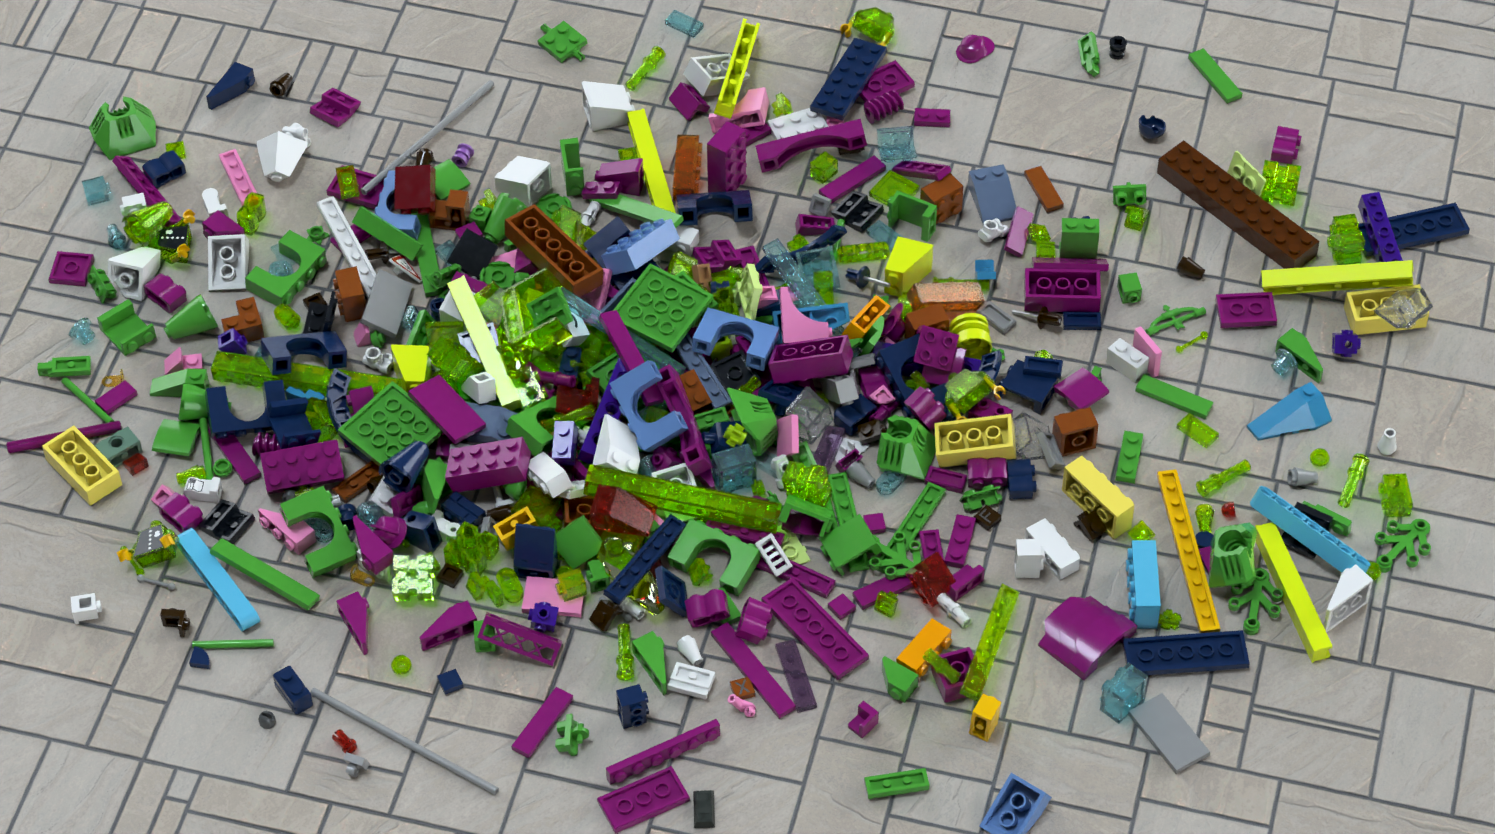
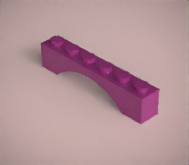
(777, 152)
(692, 443)

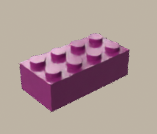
(727, 159)
(1062, 290)
(810, 359)
(488, 464)
(302, 466)

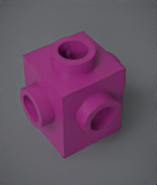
(665, 457)

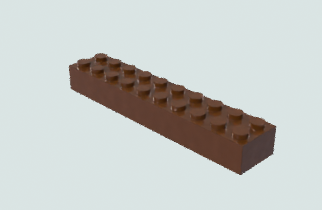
(1237, 206)

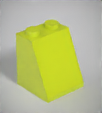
(907, 265)
(411, 365)

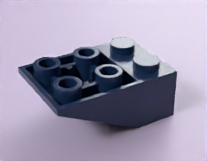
(535, 551)

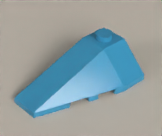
(833, 314)
(1297, 411)

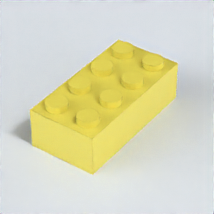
(1361, 315)
(974, 438)
(82, 465)
(1095, 492)

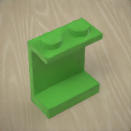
(571, 168)
(913, 211)
(1079, 238)
(125, 328)
(808, 508)
(848, 542)

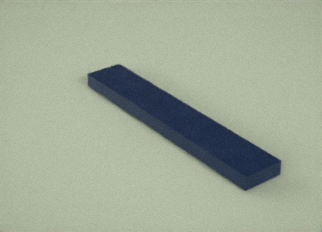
(644, 559)

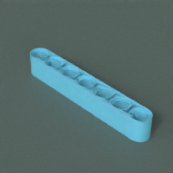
(1306, 531)
(217, 580)

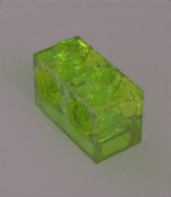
(526, 390)
(1396, 495)

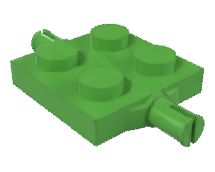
(562, 42)

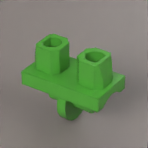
(1129, 194)
(573, 733)

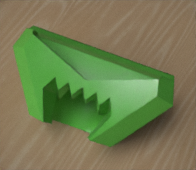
(124, 130)
(756, 418)
(906, 448)
(1232, 555)

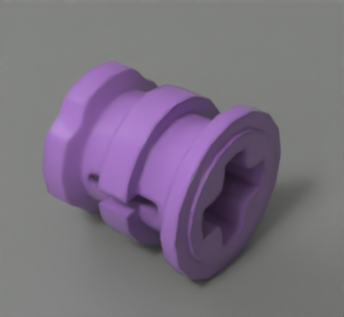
(462, 155)

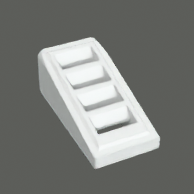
(767, 559)

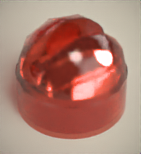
(1228, 510)

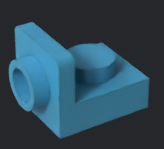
(984, 269)

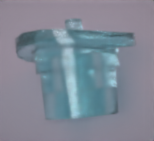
(280, 268)
(82, 331)
(1284, 362)
(646, 467)
(369, 513)

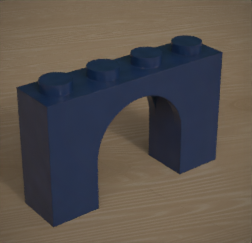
(733, 202)
(607, 237)
(325, 345)
(892, 360)
(224, 423)

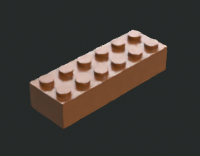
(552, 248)

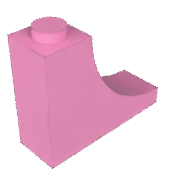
(747, 113)
(797, 326)

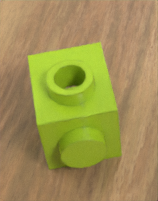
(722, 348)

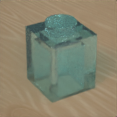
(96, 190)

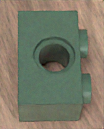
(120, 446)

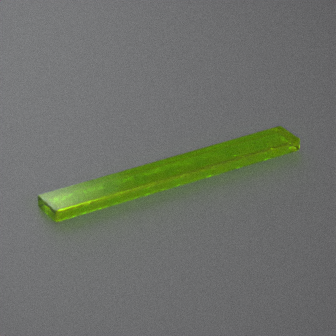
(989, 642)

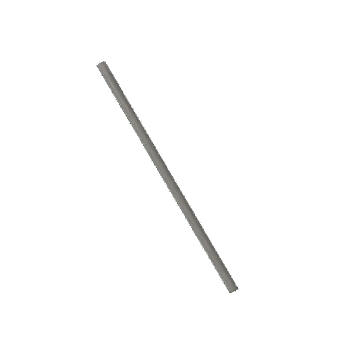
(428, 136)
(404, 741)

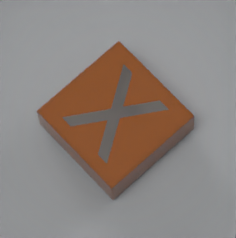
(742, 688)

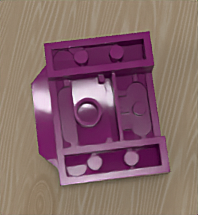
(1083, 632)

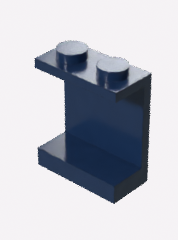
(1030, 387)
(291, 423)

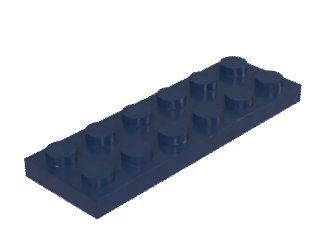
(848, 79)
(1423, 227)
(1187, 652)

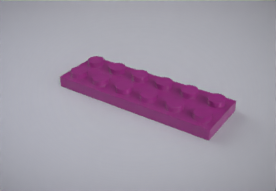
(815, 628)

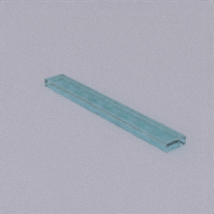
(797, 280)
(647, 351)

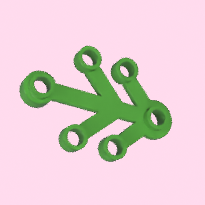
(1403, 541)
(896, 559)
(1255, 597)

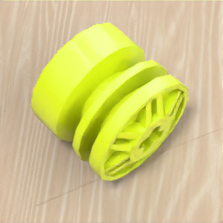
(973, 334)

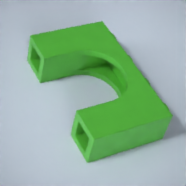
(283, 288)
(527, 426)
(319, 505)
(698, 537)

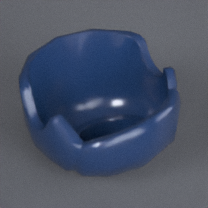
(1151, 127)

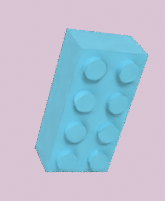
(1143, 584)

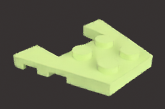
(748, 291)

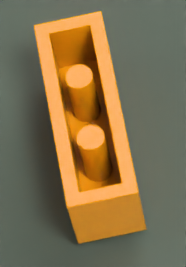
(866, 318)
(932, 636)

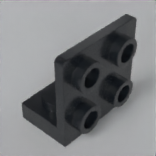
(320, 316)
(1319, 517)

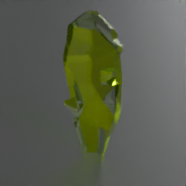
(513, 357)
(615, 558)

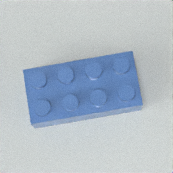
(640, 246)

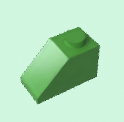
(898, 679)

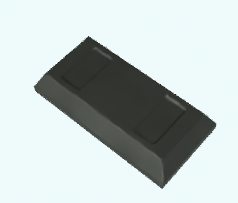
(704, 809)

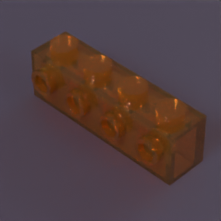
(686, 165)
(952, 296)

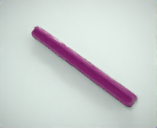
(38, 441)

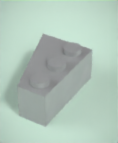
(841, 388)

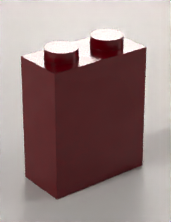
(415, 189)

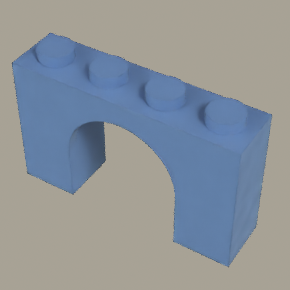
(407, 223)
(718, 324)
(628, 390)

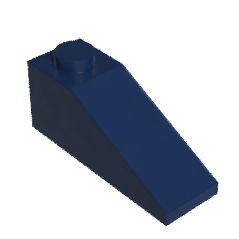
(232, 84)

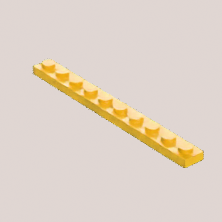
(1188, 551)

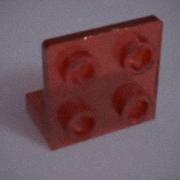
(570, 398)
(930, 579)

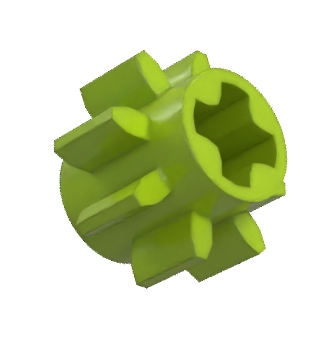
(735, 435)

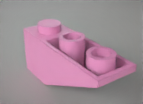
(295, 537)

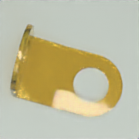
(115, 379)
(359, 576)

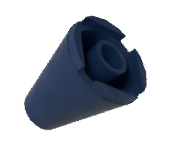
(404, 467)

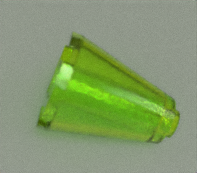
(147, 222)

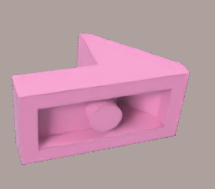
(178, 362)

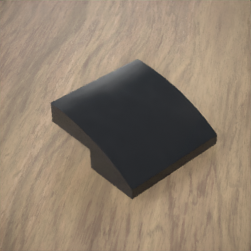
(858, 211)
(472, 253)
(226, 522)

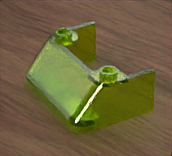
(518, 320)

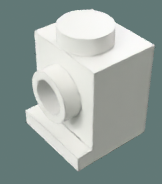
(132, 203)
(85, 607)

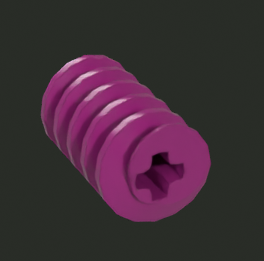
(881, 105)
(265, 444)

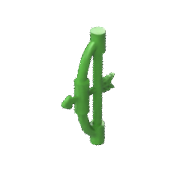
(1176, 322)

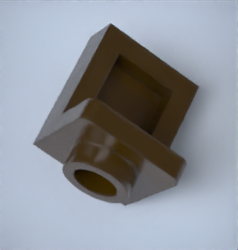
(871, 431)
(1090, 524)
(605, 614)
(175, 618)

